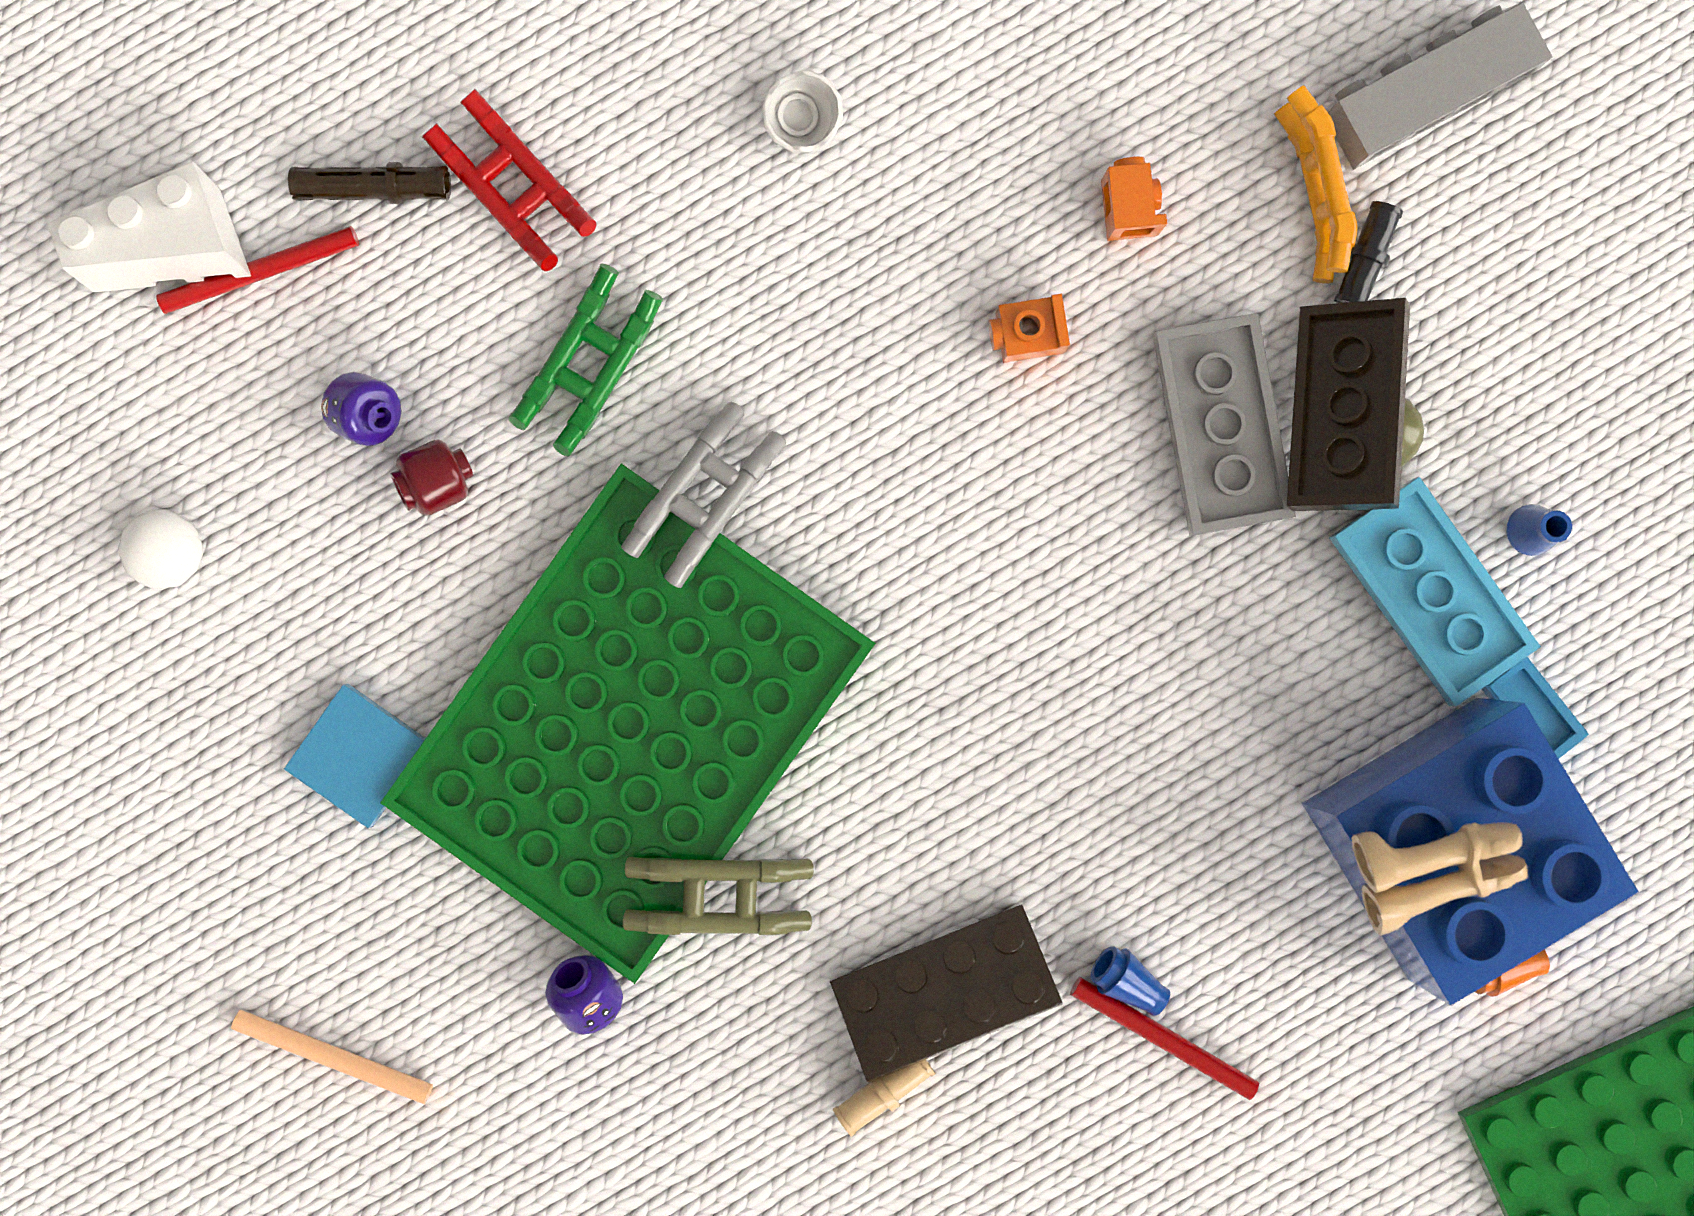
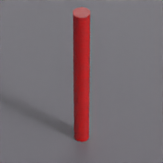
(259, 270)
(1165, 1039)

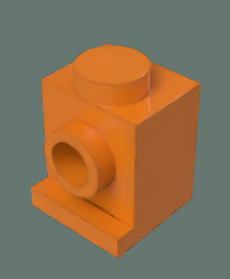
(1131, 200)
(1048, 341)

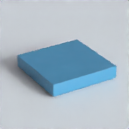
(355, 754)

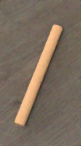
(331, 1056)

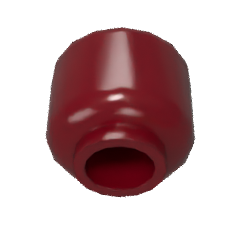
(431, 477)

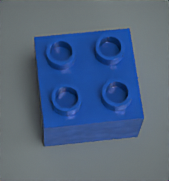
(1480, 769)

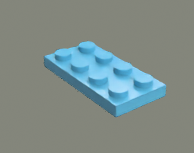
(1435, 593)

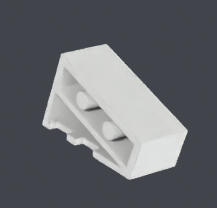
(151, 234)

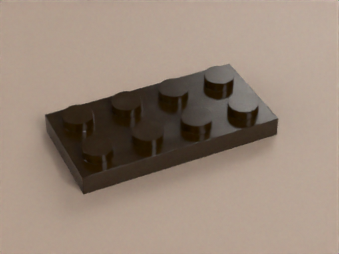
(1349, 406)
(945, 993)

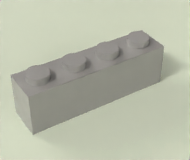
(1438, 84)

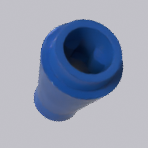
(1537, 529)
(1128, 980)

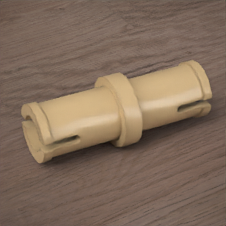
(880, 1096)

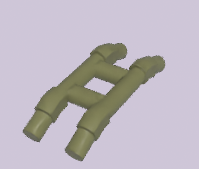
(694, 875)

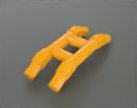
(1313, 136)

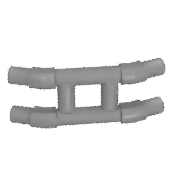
(710, 524)

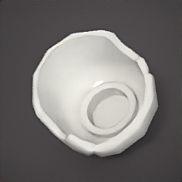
(802, 111)
(160, 549)

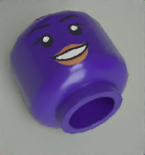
(361, 408)
(584, 994)

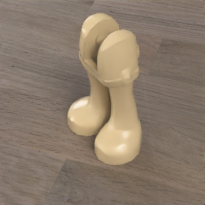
(1475, 849)

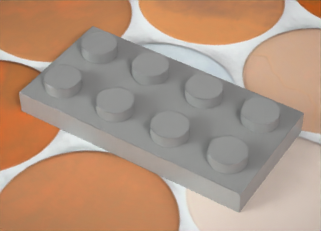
(1223, 423)

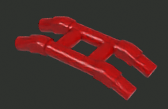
(510, 150)

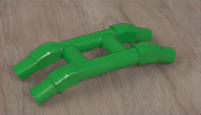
(583, 329)

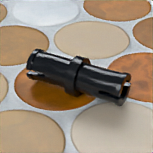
(1369, 253)

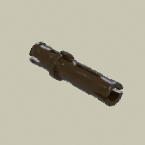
(382, 183)

